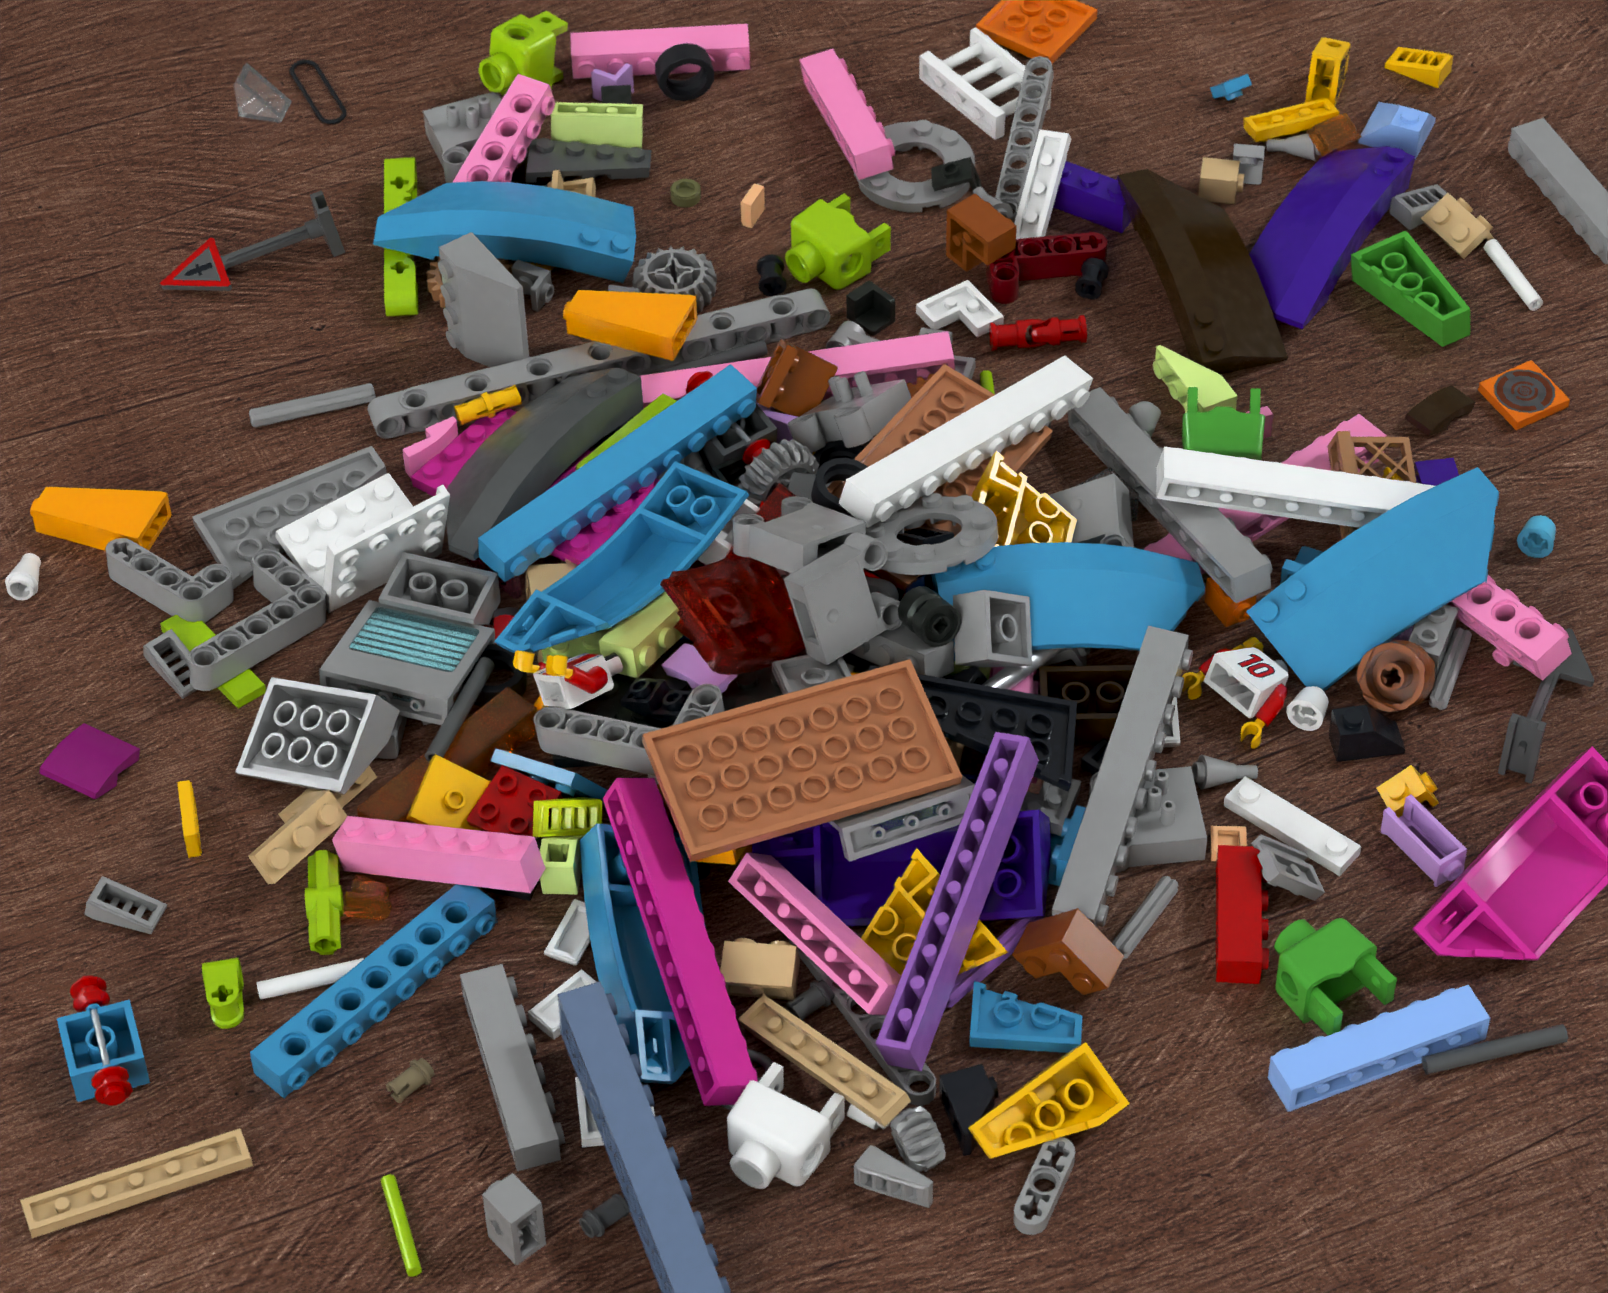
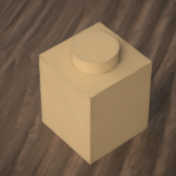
(1220, 180)

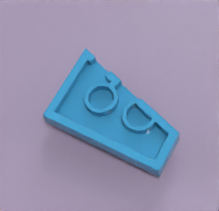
(1017, 1025)

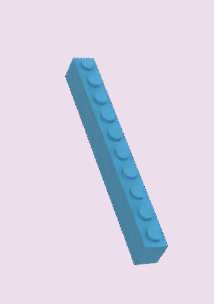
(617, 473)

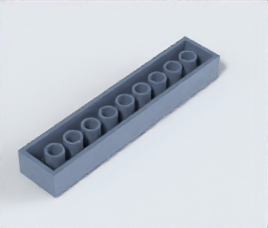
(636, 1143)

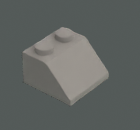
(993, 630)

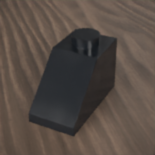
(1363, 734)
(967, 1098)

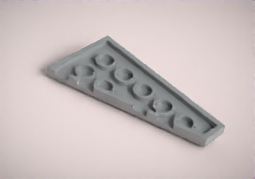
(250, 522)

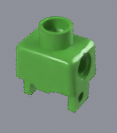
(1224, 428)
(1326, 968)

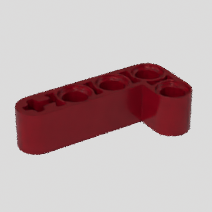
(1042, 259)

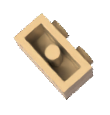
(760, 969)

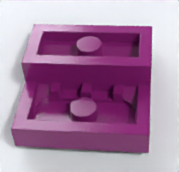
(89, 761)

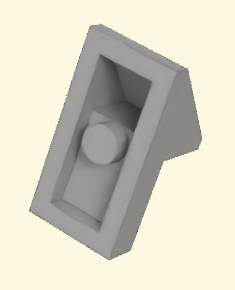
(1251, 162)

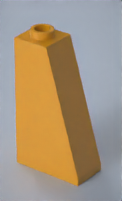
(633, 320)
(101, 515)

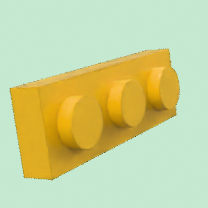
(1289, 119)

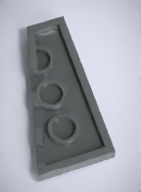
(585, 160)

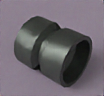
(929, 616)

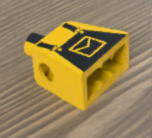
(1328, 62)

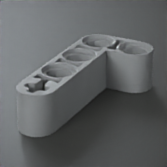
(167, 586)

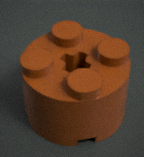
(1378, 683)

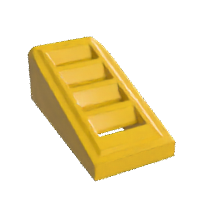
(1427, 66)

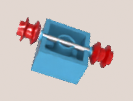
(101, 1045)

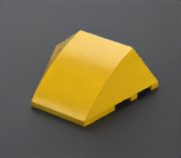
(1020, 509)
(899, 920)

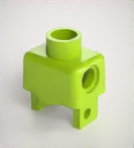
(528, 56)
(824, 240)

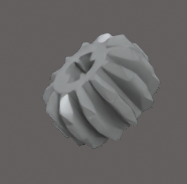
(918, 1139)

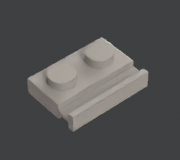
(1287, 868)

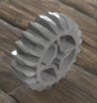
(688, 270)
(776, 467)

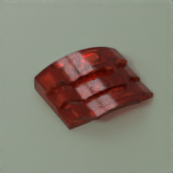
(736, 614)

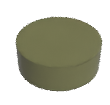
(685, 193)

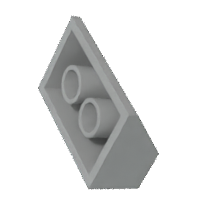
(442, 589)

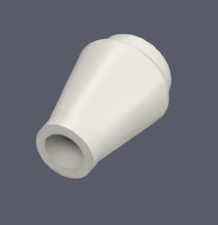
(24, 578)

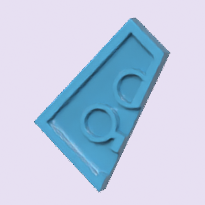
(563, 780)

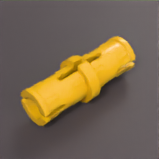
(487, 405)

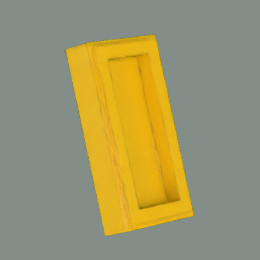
(189, 818)

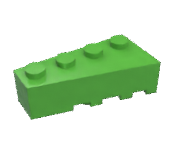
(1413, 287)

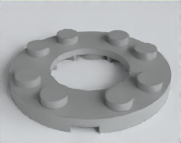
(914, 196)
(974, 541)

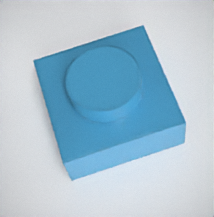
(1231, 88)

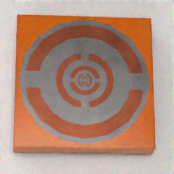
(1523, 395)

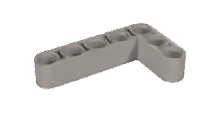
(295, 611)
(613, 740)

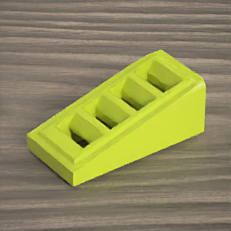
(587, 814)

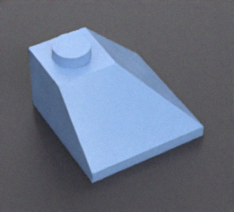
(1397, 128)

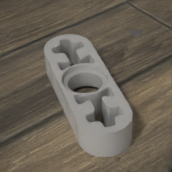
(1046, 1200)

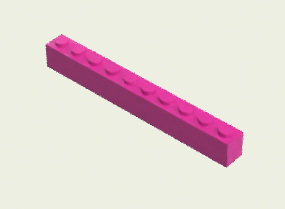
(679, 941)

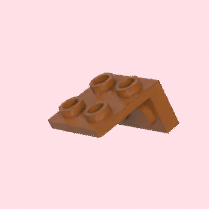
(794, 380)

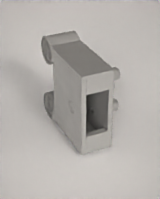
(457, 127)
(850, 413)
(1100, 511)
(796, 537)
(835, 600)
(1170, 823)

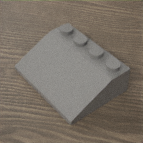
(482, 304)
(316, 735)

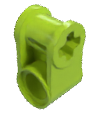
(224, 991)

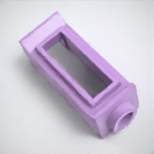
(1425, 841)

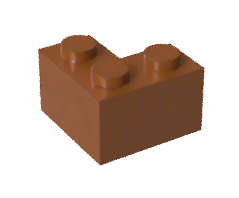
(977, 233)
(1069, 946)

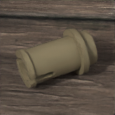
(411, 1079)

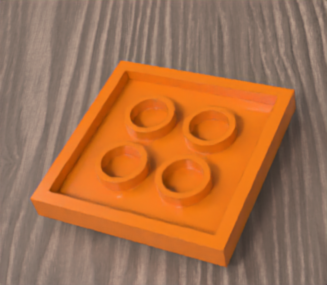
(1037, 26)

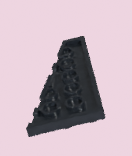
(975, 712)

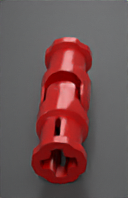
(1041, 331)

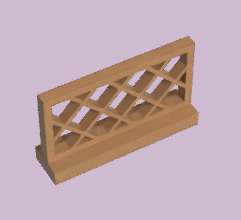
(1343, 459)

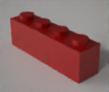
(1240, 915)

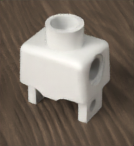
(777, 1134)

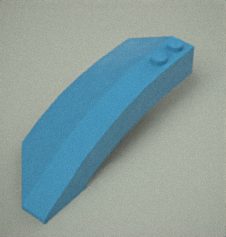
(517, 224)
(626, 571)
(1381, 579)
(1083, 590)
(626, 957)

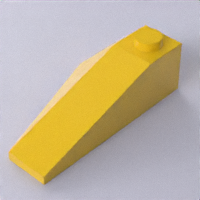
(1056, 1103)

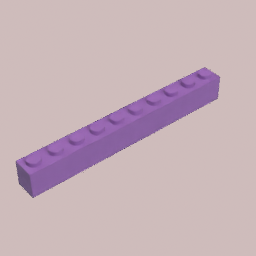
(957, 902)

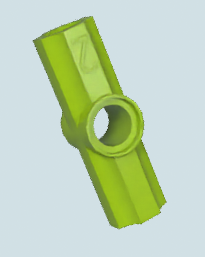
(324, 902)

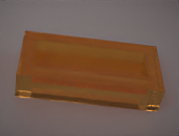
(1333, 134)

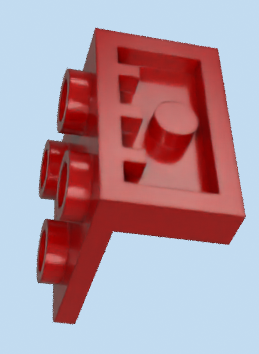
(509, 803)

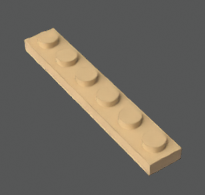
(824, 1060)
(136, 1183)

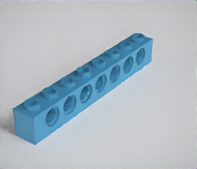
(373, 988)

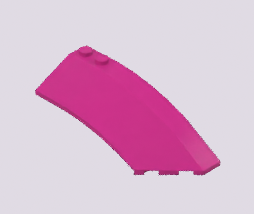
(1531, 874)

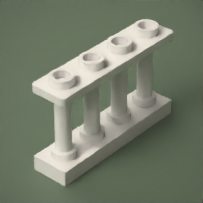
(960, 92)

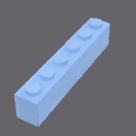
(1377, 1047)

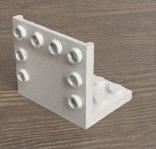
(361, 537)

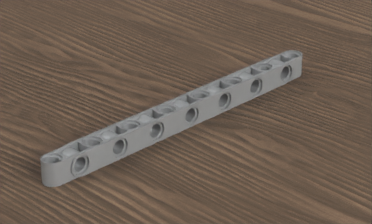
(712, 333)

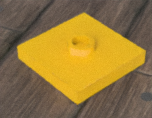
(447, 795)

